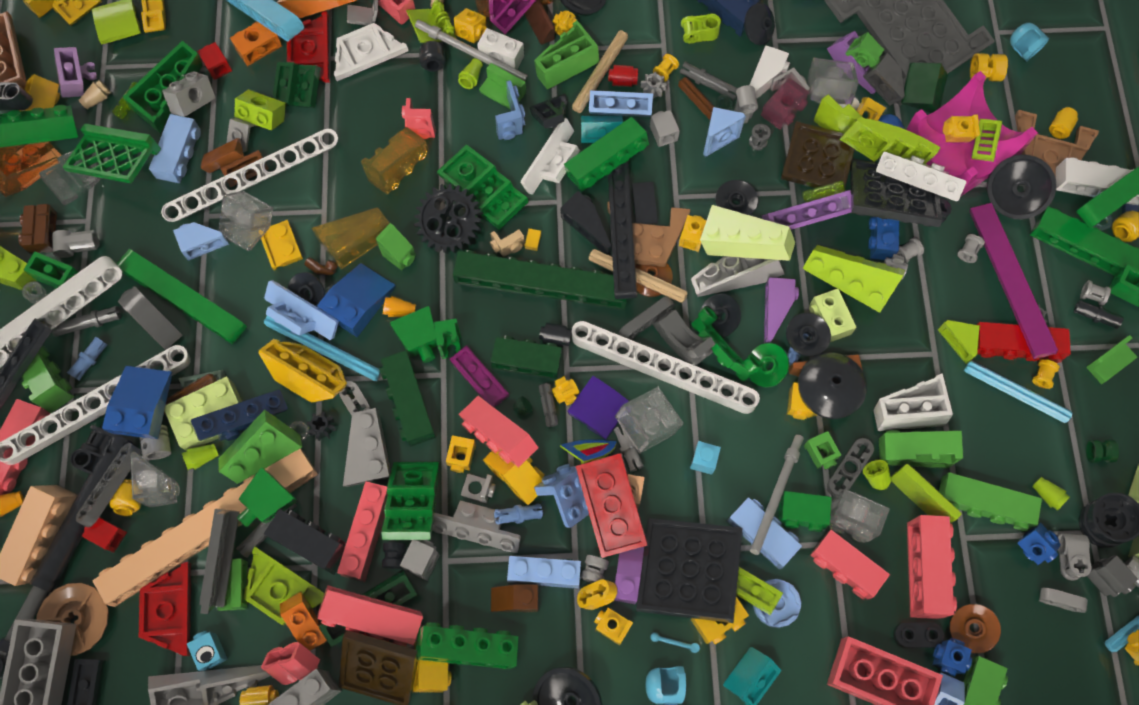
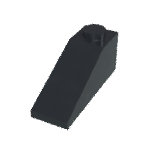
(583, 217)

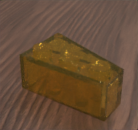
(395, 161)
(351, 236)

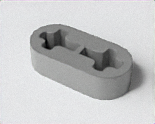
(359, 398)
(1063, 600)

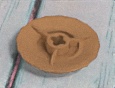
(79, 601)

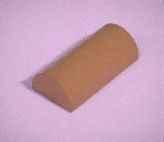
(10, 59)

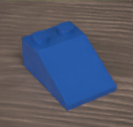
(356, 298)
(138, 403)

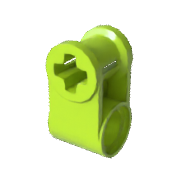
(700, 28)

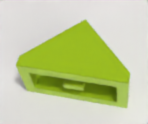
(962, 338)

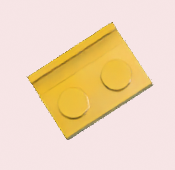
(281, 245)

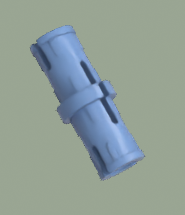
(87, 358)
(518, 514)

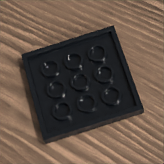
(891, 198)
(690, 570)

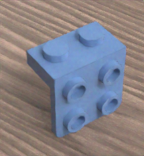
(511, 123)
(567, 493)

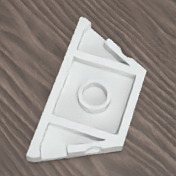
(365, 49)

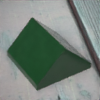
(925, 86)

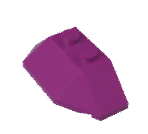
(507, 12)

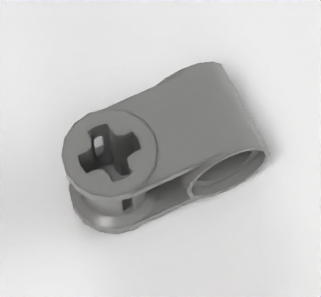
(1075, 555)

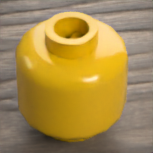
(1127, 226)
(122, 500)

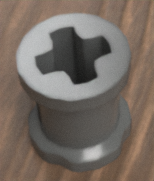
(759, 137)

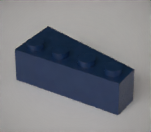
(731, 12)

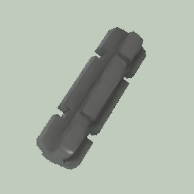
(548, 405)

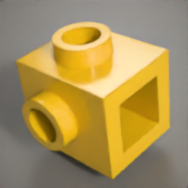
(469, 25)

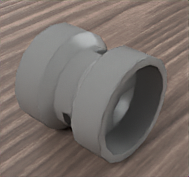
(593, 574)

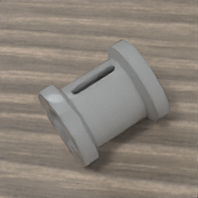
(971, 248)
(911, 249)
(1095, 292)

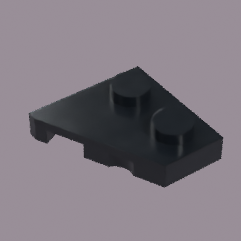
(551, 111)

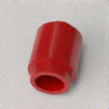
(623, 75)

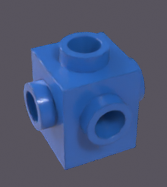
(1040, 544)
(944, 657)

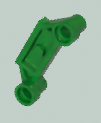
(725, 354)

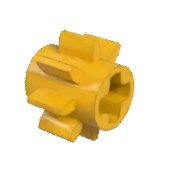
(563, 22)
(565, 391)

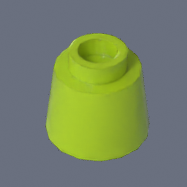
(877, 474)

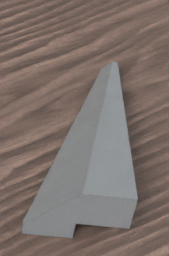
(203, 687)

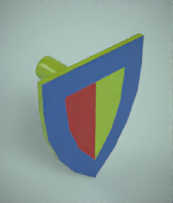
(589, 449)

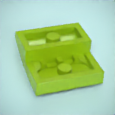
(116, 21)
(834, 117)

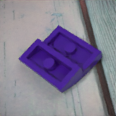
(597, 407)

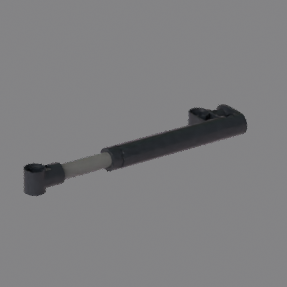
(101, 450)

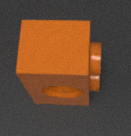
(255, 43)
(302, 621)

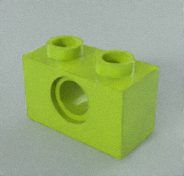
(259, 109)

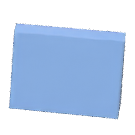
(723, 129)

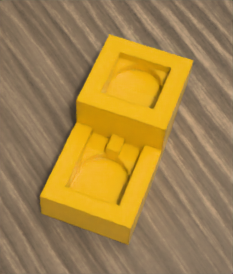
(153, 15)

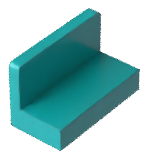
(597, 126)
(752, 677)

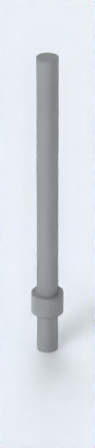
(436, 33)
(791, 457)

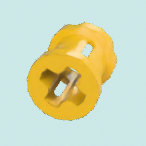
(666, 66)
(1045, 374)

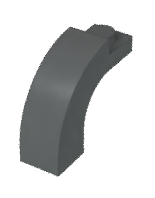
(149, 317)
(682, 339)

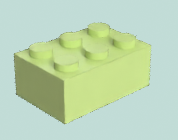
(201, 402)

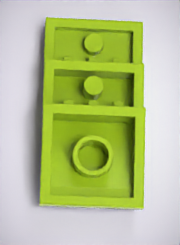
(876, 137)

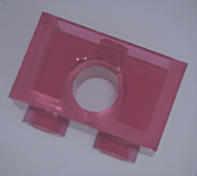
(790, 94)

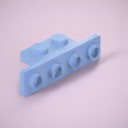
(297, 313)

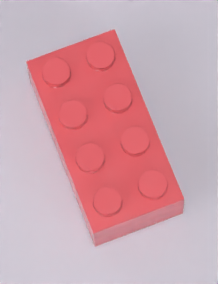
(931, 567)
(881, 676)

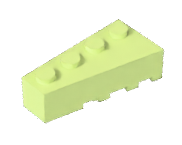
(745, 236)

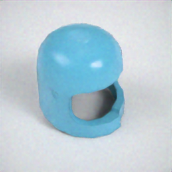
(1028, 40)
(666, 685)

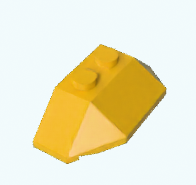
(303, 370)

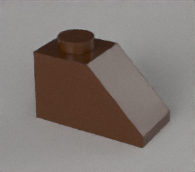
(514, 598)

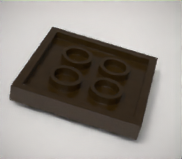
(816, 157)
(377, 668)

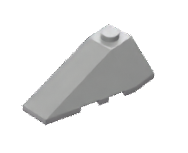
(734, 273)

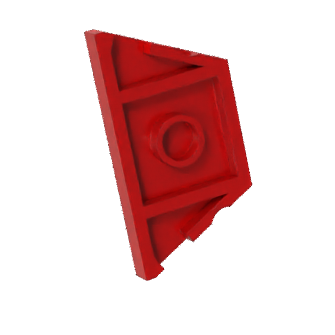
(312, 45)
(166, 610)

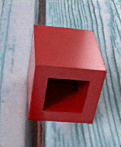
(214, 60)
(104, 534)

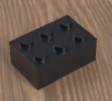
(306, 540)

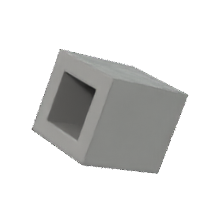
(664, 128)

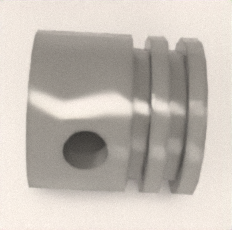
(156, 448)

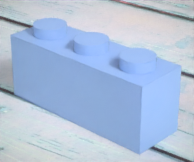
(620, 103)
(176, 148)
(778, 544)
(544, 572)

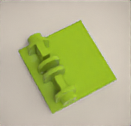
(433, 16)

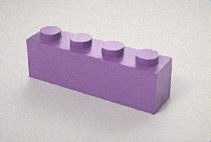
(812, 211)

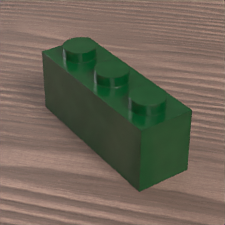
(526, 357)

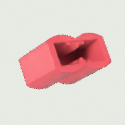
(290, 663)

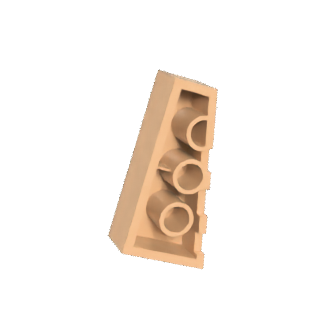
(33, 532)

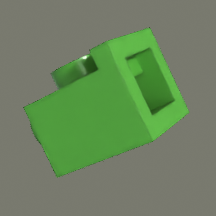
(865, 50)
(826, 444)

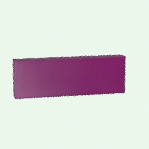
(479, 377)

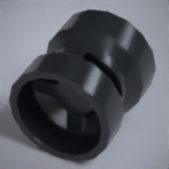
(394, 555)

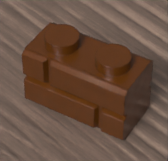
(37, 228)

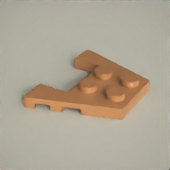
(1054, 150)
(656, 243)

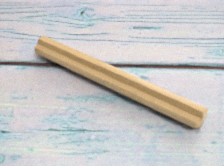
(600, 71)
(642, 278)

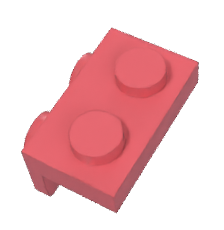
(419, 120)

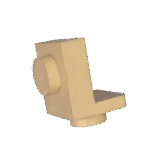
(509, 244)

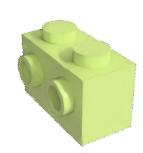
(834, 312)

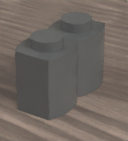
(1112, 576)

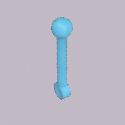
(694, 647)

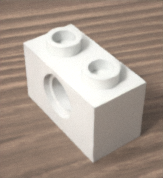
(502, 48)

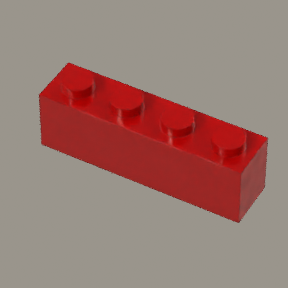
(1009, 342)

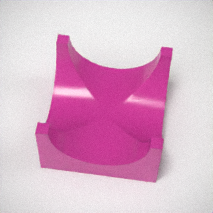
(957, 156)

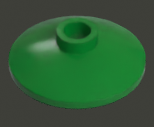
(768, 354)

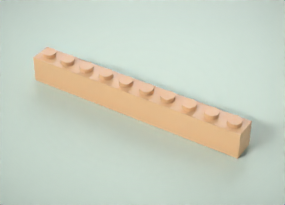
(189, 537)

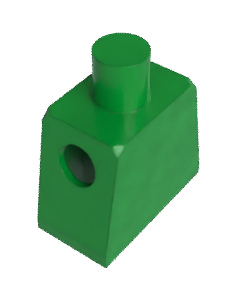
(417, 333)
(264, 499)

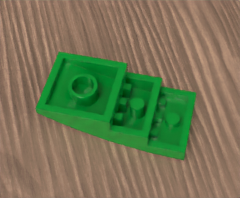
(492, 190)
(411, 501)

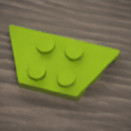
(274, 583)

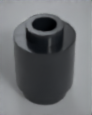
(555, 334)

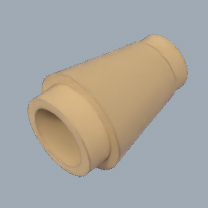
(94, 94)

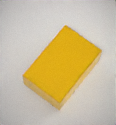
(533, 239)

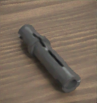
(708, 80)
(95, 318)
(255, 538)

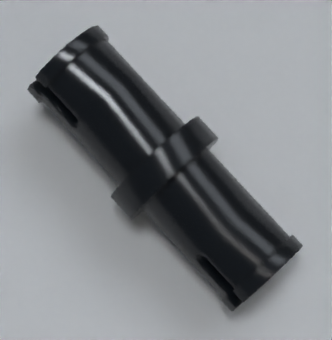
(1098, 314)

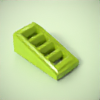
(987, 125)

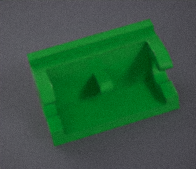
(446, 335)

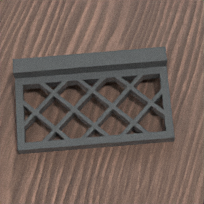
(219, 559)

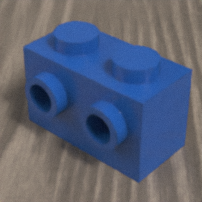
(883, 238)

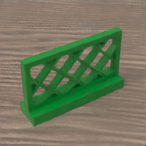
(117, 141)

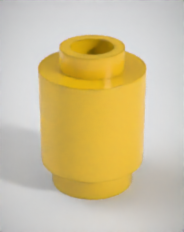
(1064, 123)
(258, 695)

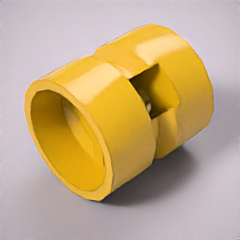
(992, 66)

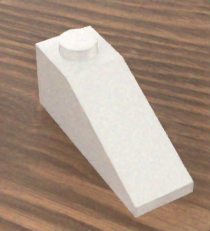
(771, 65)

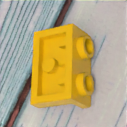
(74, 10)

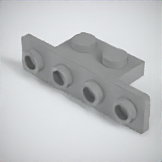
(476, 525)

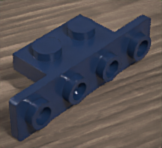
(235, 419)

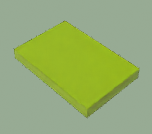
(923, 493)

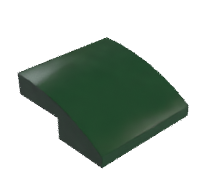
(296, 84)

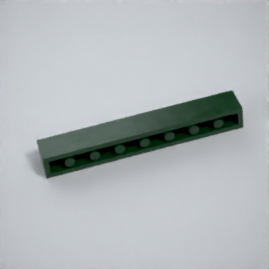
(536, 279)

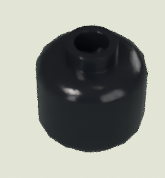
(432, 56)

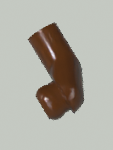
(319, 269)

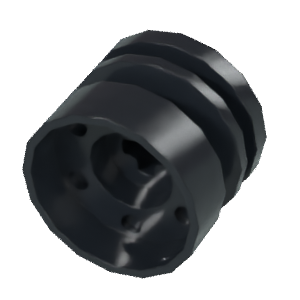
(1121, 514)

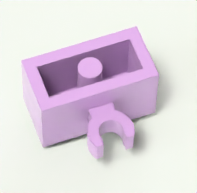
(71, 73)

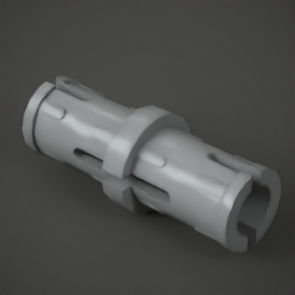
(629, 450)

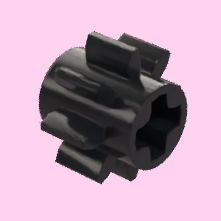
(324, 431)

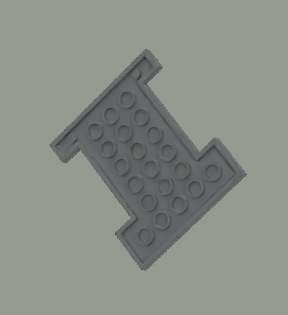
(915, 31)

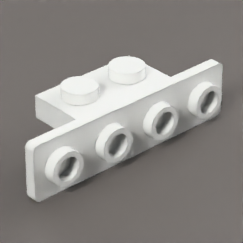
(551, 159)
(921, 175)

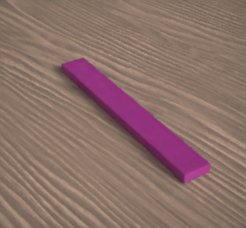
(1013, 281)

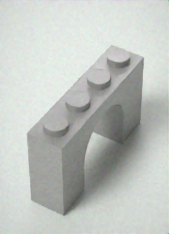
(313, 689)

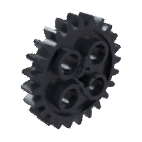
(466, 224)

